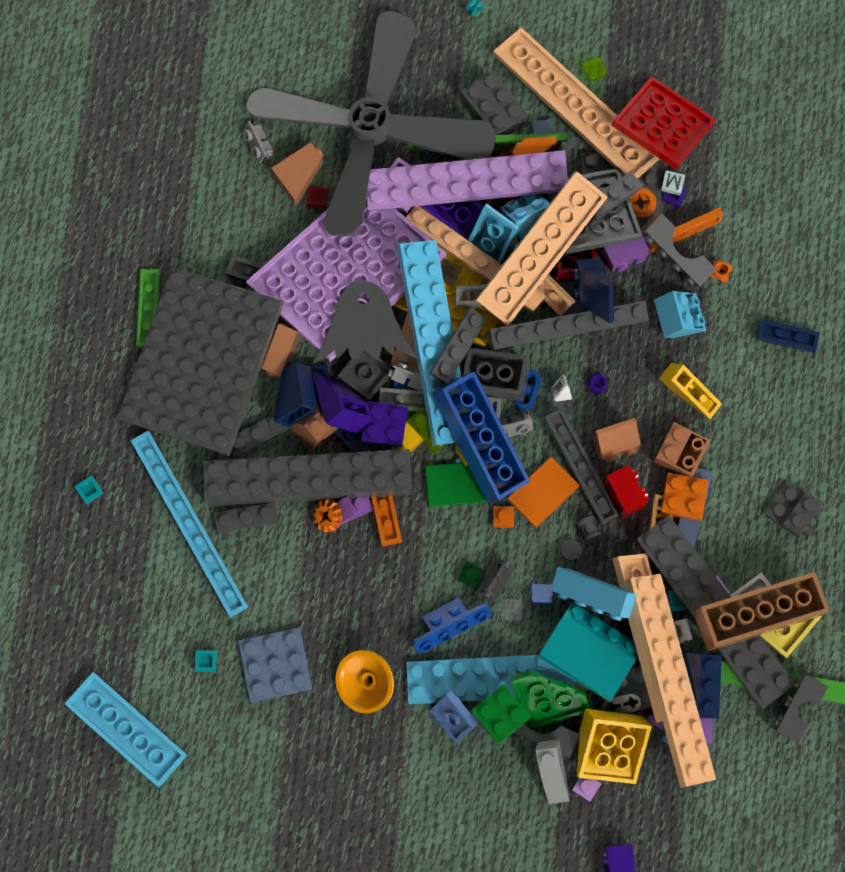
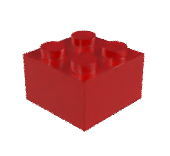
(626, 491)

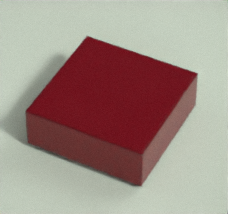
(317, 197)

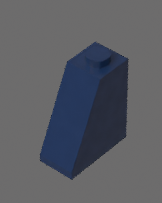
(295, 395)

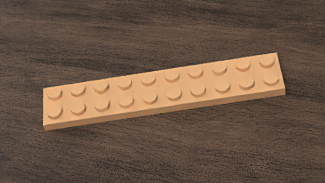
(572, 102)
(670, 681)

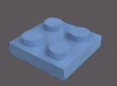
(454, 717)

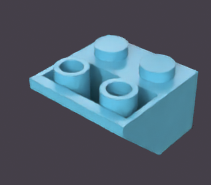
(525, 212)
(679, 314)

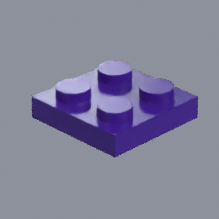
(386, 426)

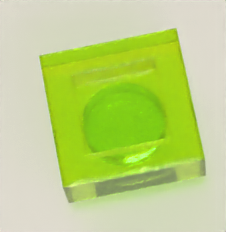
(594, 69)

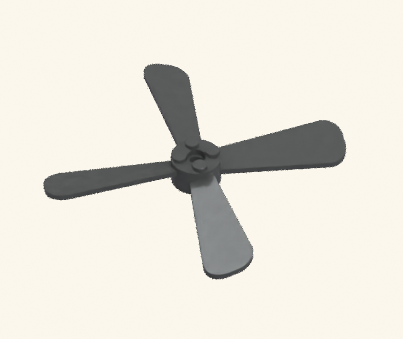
(447, 136)

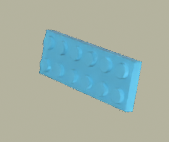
(126, 729)

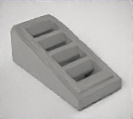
(468, 289)

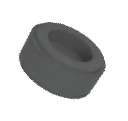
(570, 550)

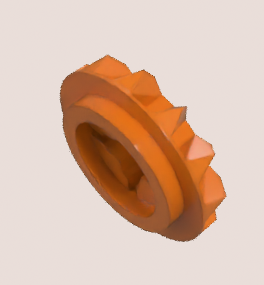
(647, 197)
(334, 515)

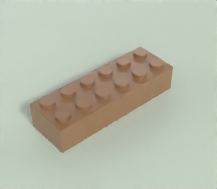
(761, 611)

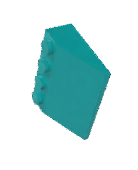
(590, 652)

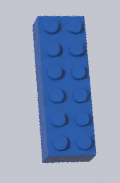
(481, 437)

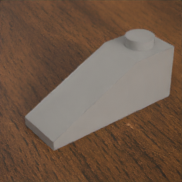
(552, 771)

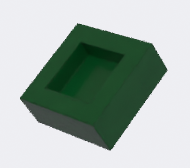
(470, 575)

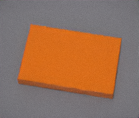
(544, 493)

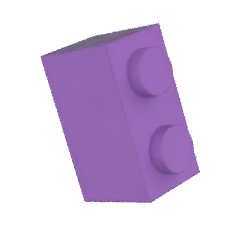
(623, 254)

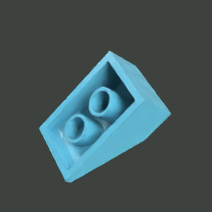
(494, 234)

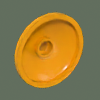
(354, 682)

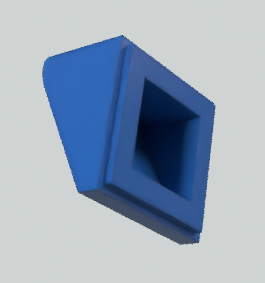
(541, 594)

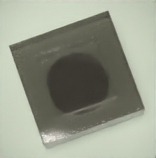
(450, 272)

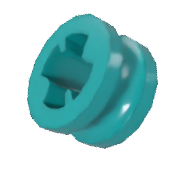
(474, 7)

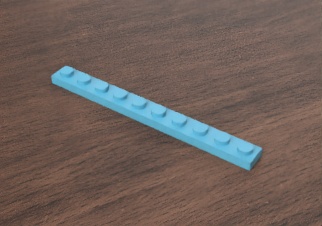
(189, 524)

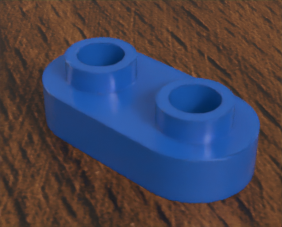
(531, 391)

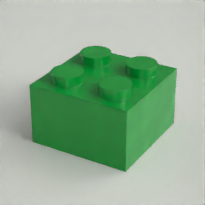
(500, 714)

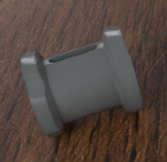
(588, 528)

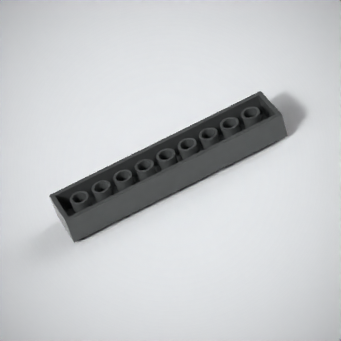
(308, 477)

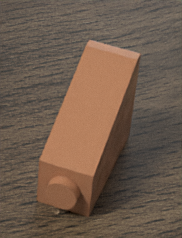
(298, 171)
(281, 349)

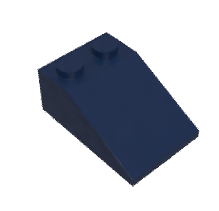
(593, 288)

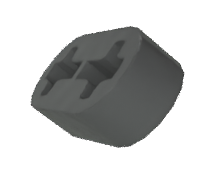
(621, 698)

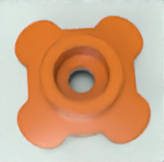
(726, 268)

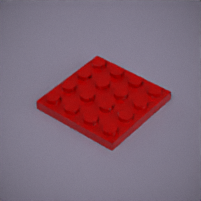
(663, 122)

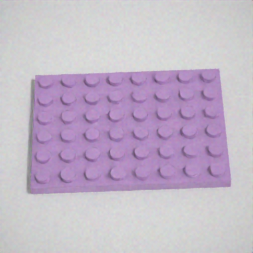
(319, 267)

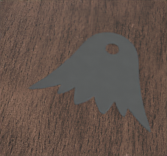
(364, 325)

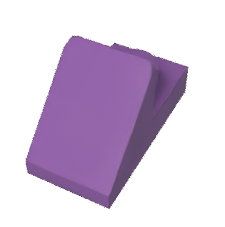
(354, 508)

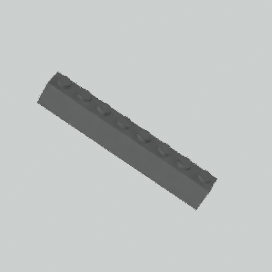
(564, 326)

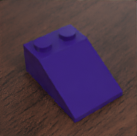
(457, 215)

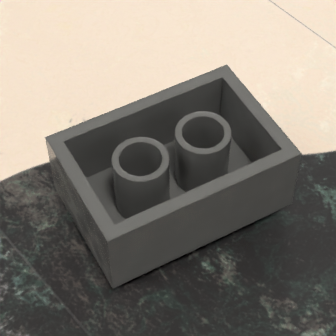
(493, 102)
(499, 372)

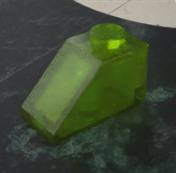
(420, 424)

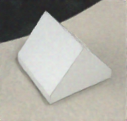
(561, 390)

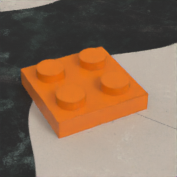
(684, 496)

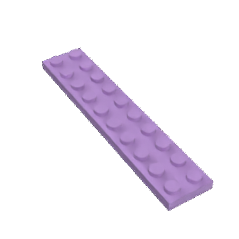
(466, 180)

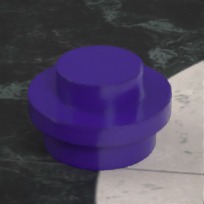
(597, 383)

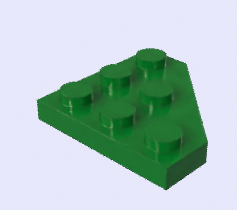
(548, 698)

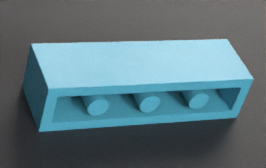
(593, 592)

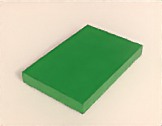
(452, 485)

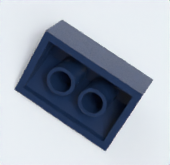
(705, 681)

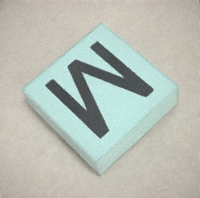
(673, 182)

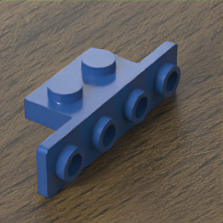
(448, 622)

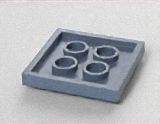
(275, 665)

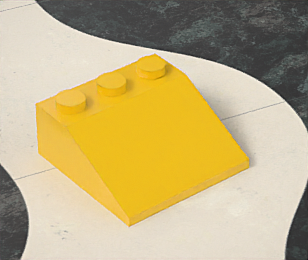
(612, 745)

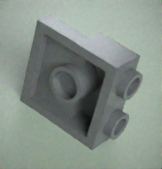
(794, 510)

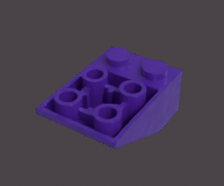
(341, 404)

